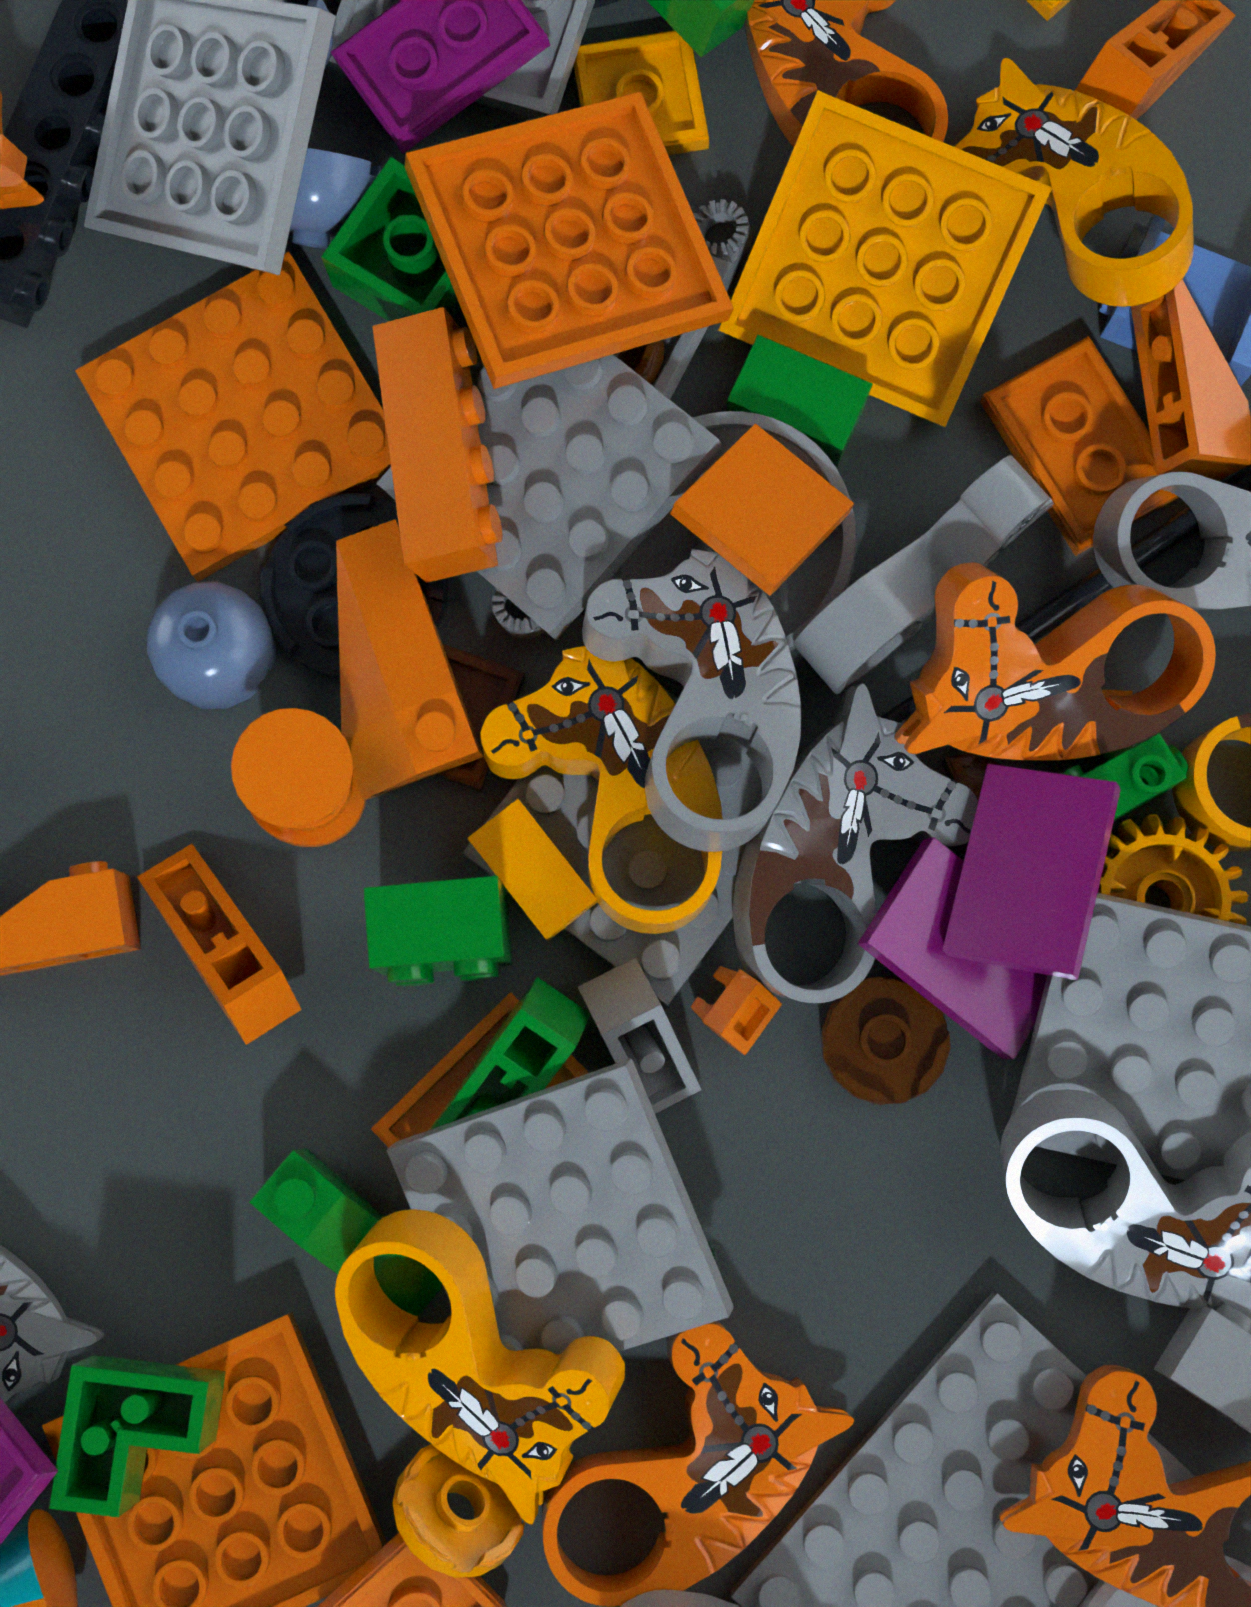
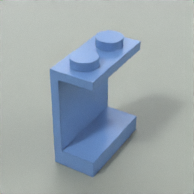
(1217, 287)

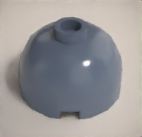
(328, 195)
(210, 645)

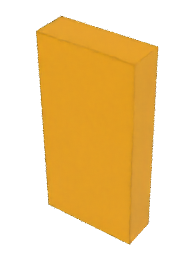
(532, 869)

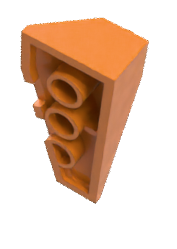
(395, 678)

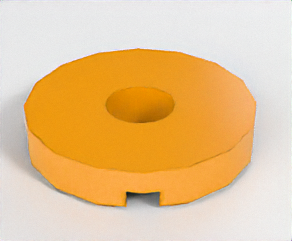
(441, 1537)

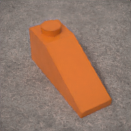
(1153, 53)
(1190, 393)
(70, 920)
(220, 944)

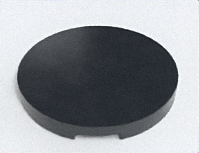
(301, 578)

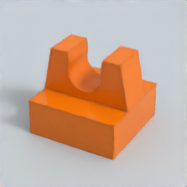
(740, 1010)

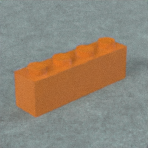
(436, 445)

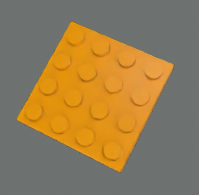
(885, 255)

